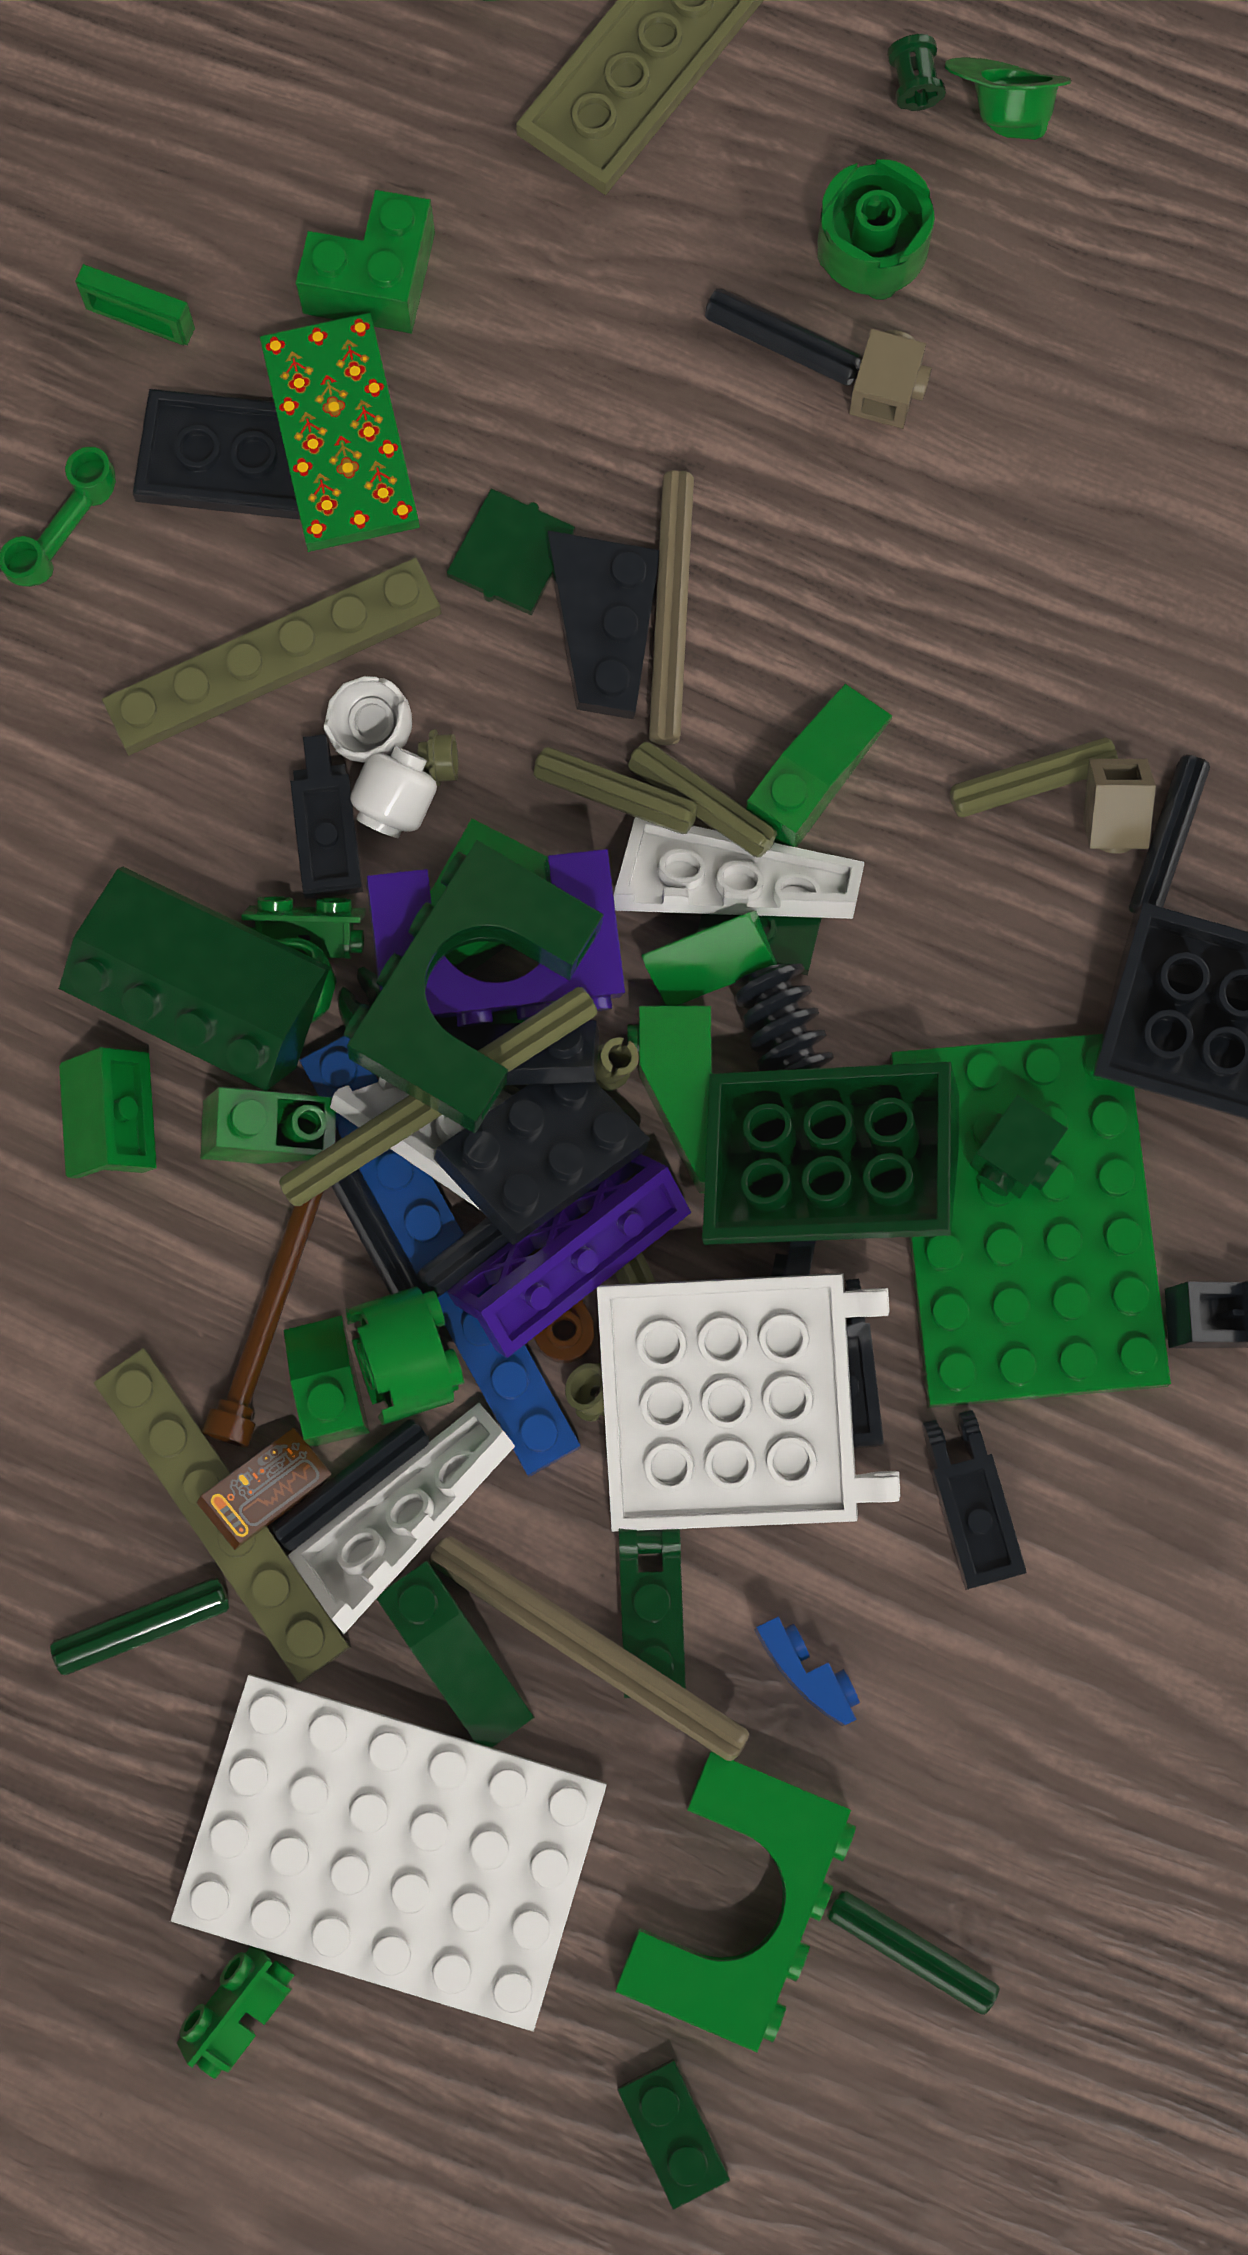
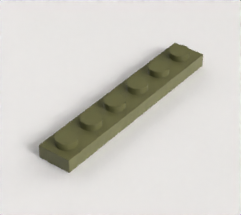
(272, 656)
(188, 1469)

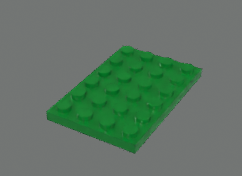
(1050, 1284)

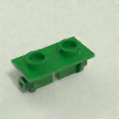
(326, 924)
(213, 2031)

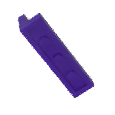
(573, 1256)

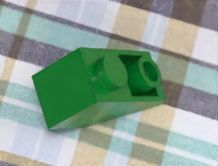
(265, 1126)

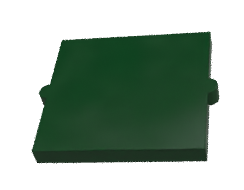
(508, 552)

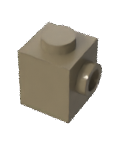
(889, 378)
(1119, 804)

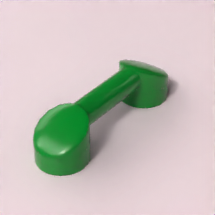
(93, 480)

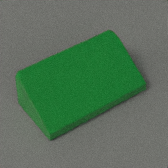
(709, 959)

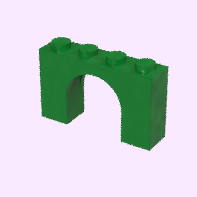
(741, 1991)

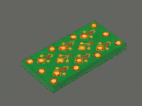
(339, 432)

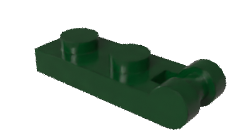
(653, 1601)

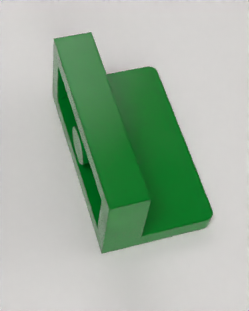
(107, 1112)

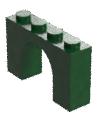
(483, 901)

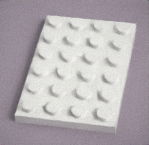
(389, 1852)

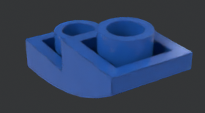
(821, 1687)

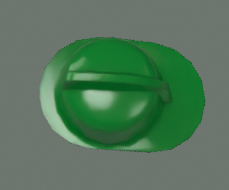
(1010, 97)

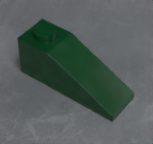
(454, 1656)

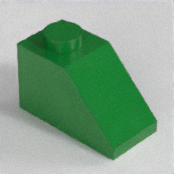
(325, 1382)

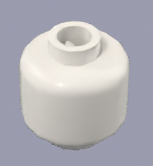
(393, 792)

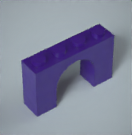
(450, 993)

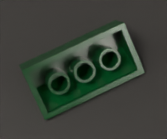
(195, 979)

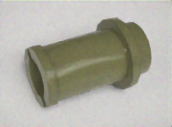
(624, 1059)

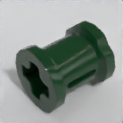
(899, 57)

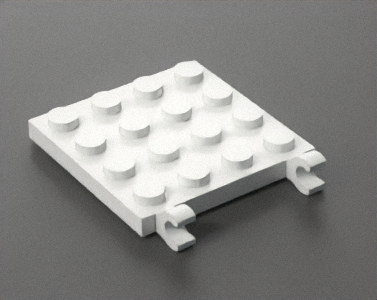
(733, 1402)

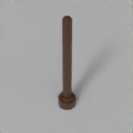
(233, 1417)

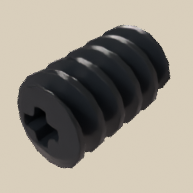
(780, 1020)

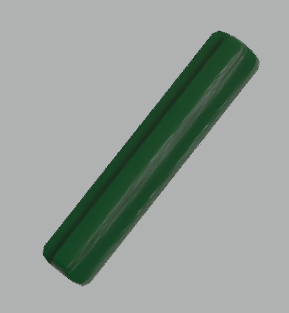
(139, 1626)
(913, 1952)

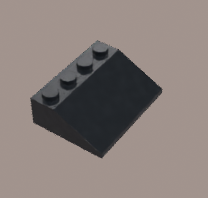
(1180, 1012)

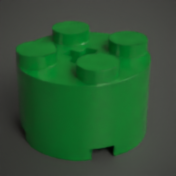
(875, 227)
(404, 1354)

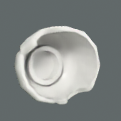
(368, 718)

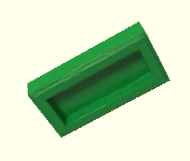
(135, 305)

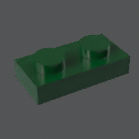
(673, 2134)

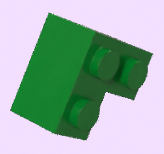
(374, 275)

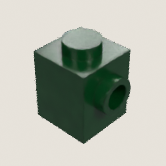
(1019, 1150)

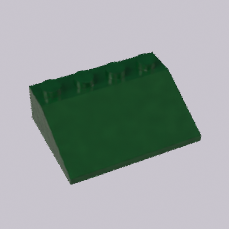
(831, 1153)

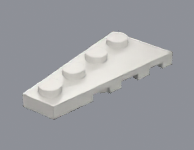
(715, 876)
(387, 1527)

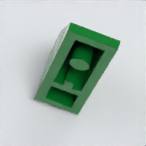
(817, 765)
(676, 1075)

